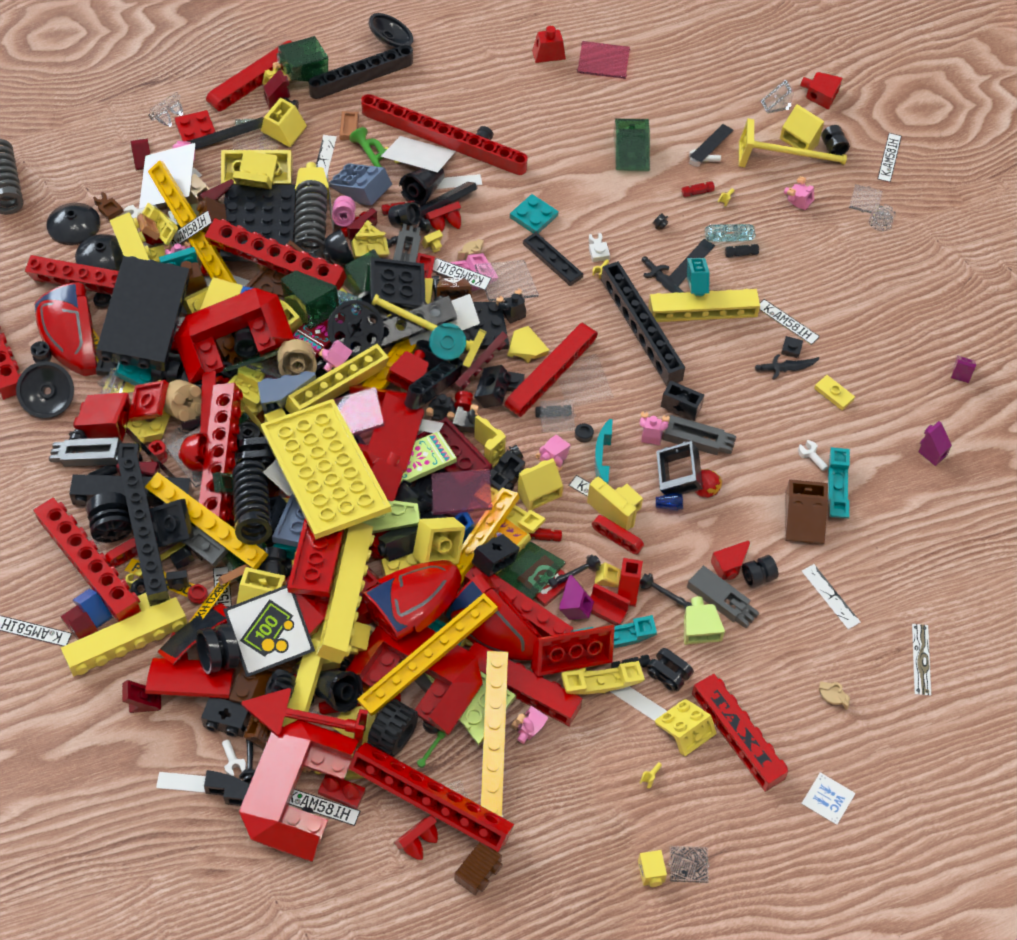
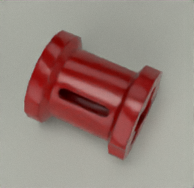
(158, 449)

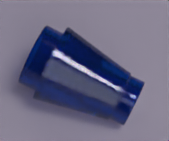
(670, 501)

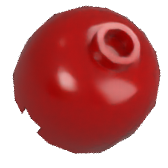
(193, 452)

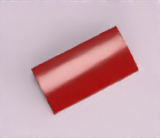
(573, 650)
(188, 679)

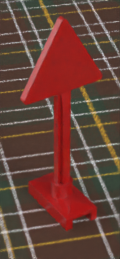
(273, 708)

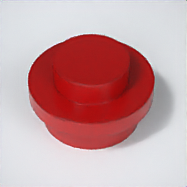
(197, 594)

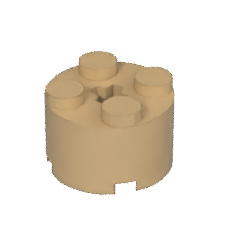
(296, 357)
(183, 400)

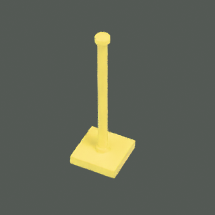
(747, 143)
(471, 346)

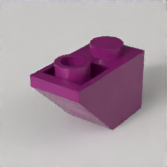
(935, 444)
(575, 601)

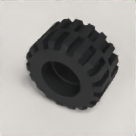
(393, 727)

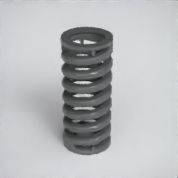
(9, 179)
(310, 216)

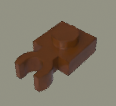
(108, 208)
(226, 348)

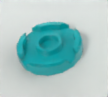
(447, 341)

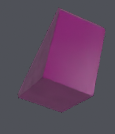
(963, 369)

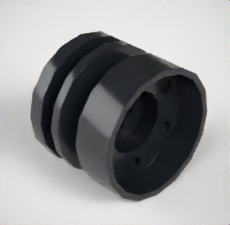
(108, 517)

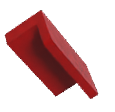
(609, 605)

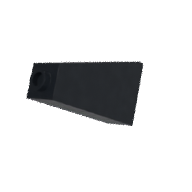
(401, 541)

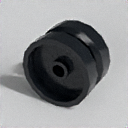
(217, 648)

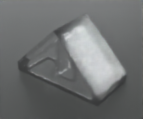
(779, 98)

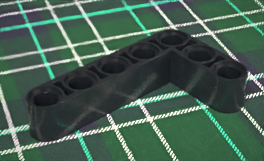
(440, 377)

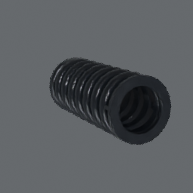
(251, 503)

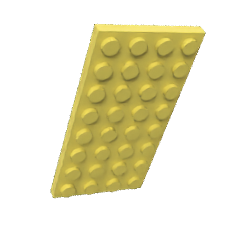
(325, 468)

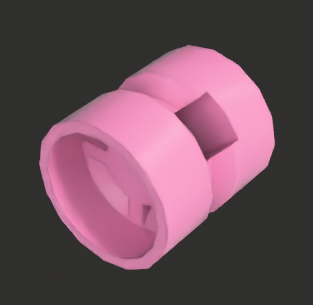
(343, 211)

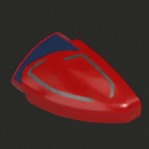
(67, 327)
(412, 597)
(503, 631)

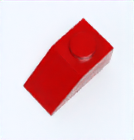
(729, 560)

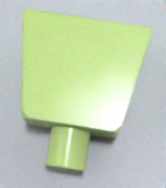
(702, 623)

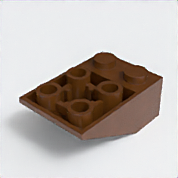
(806, 511)

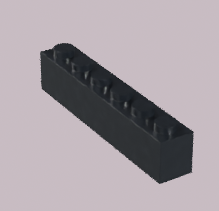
(86, 486)

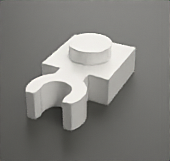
(598, 249)

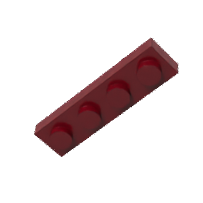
(485, 357)

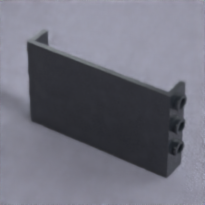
(143, 313)

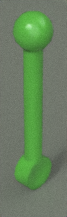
(421, 762)

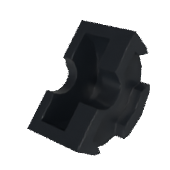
(506, 471)

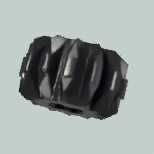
(279, 681)

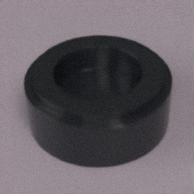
(584, 432)

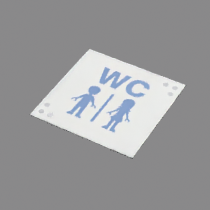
(828, 798)

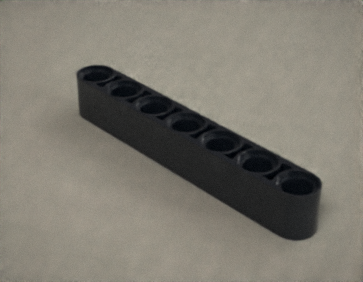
(360, 71)

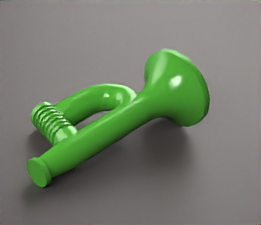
(359, 136)

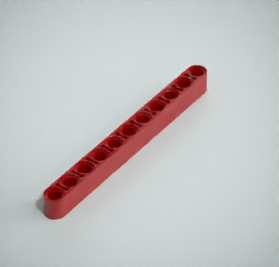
(444, 134)

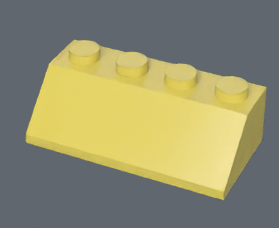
(232, 160)

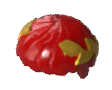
(711, 483)

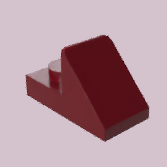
(140, 150)
(354, 227)
(79, 622)
(138, 701)

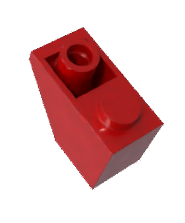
(630, 579)

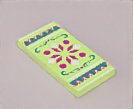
(428, 456)

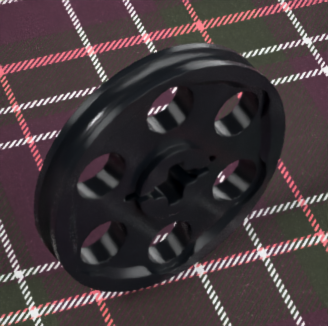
(351, 319)

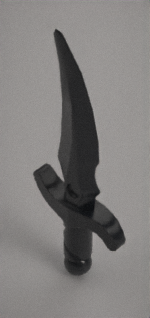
(660, 276)
(785, 366)

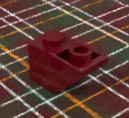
(276, 89)

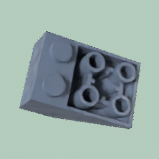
(361, 182)
(275, 391)

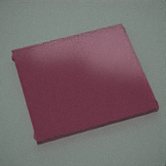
(603, 59)
(361, 410)
(461, 491)

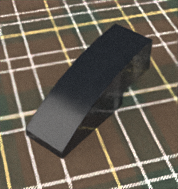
(227, 786)

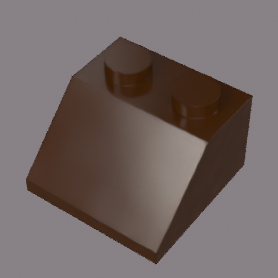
(249, 687)

